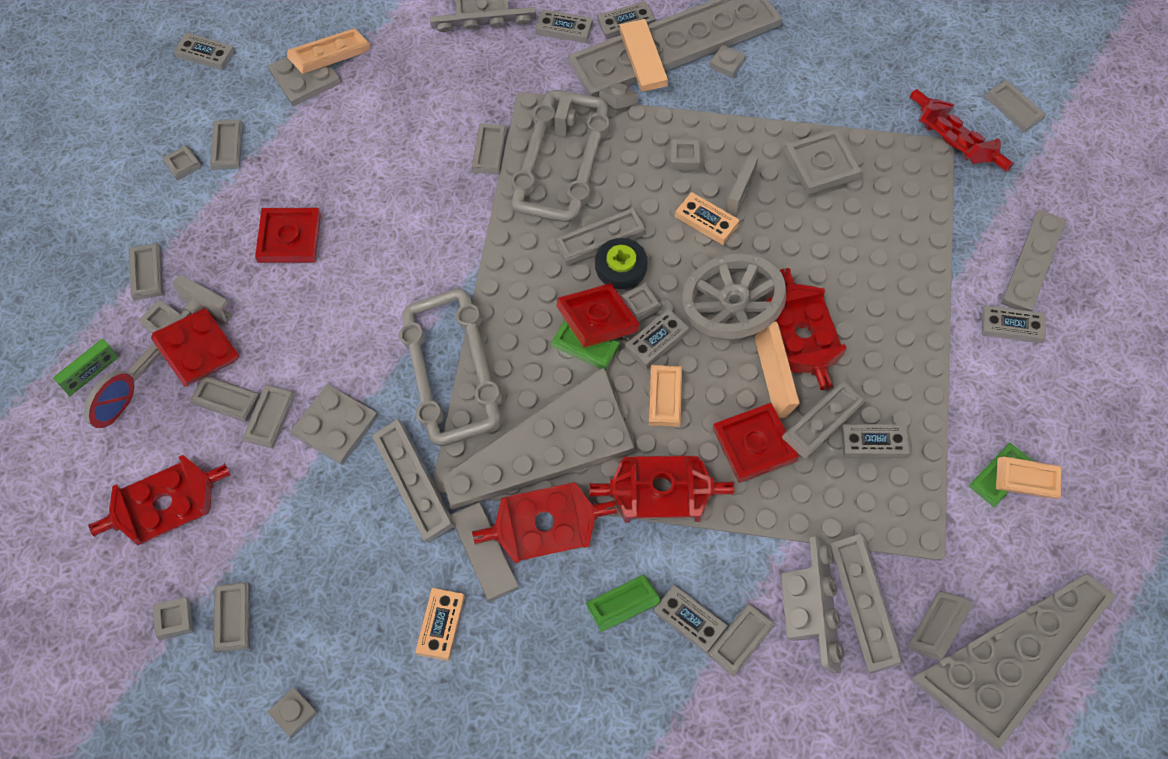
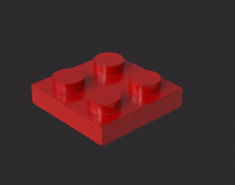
(288, 235)
(597, 315)
(194, 347)
(754, 442)

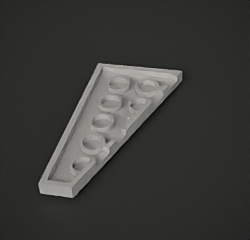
(561, 438)
(1008, 668)

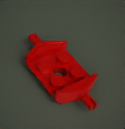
(951, 128)
(808, 310)
(637, 497)
(134, 508)
(571, 528)

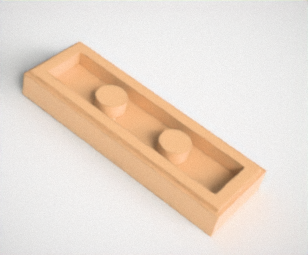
(328, 50)
(643, 55)
(776, 370)

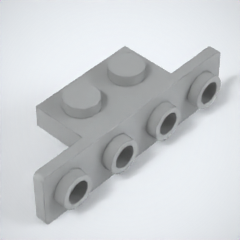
(475, 12)
(811, 605)

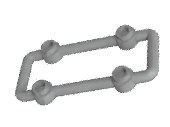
(578, 191)
(486, 393)

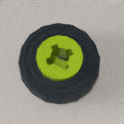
(612, 269)

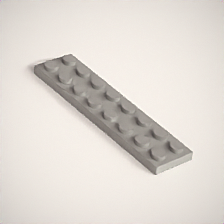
(677, 40)

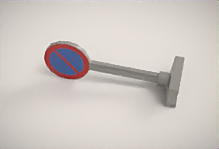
(116, 389)

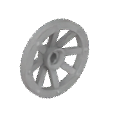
(734, 299)

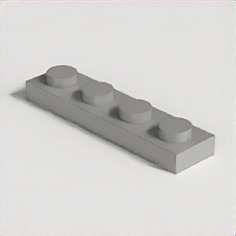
(1034, 261)
(413, 481)
(866, 604)

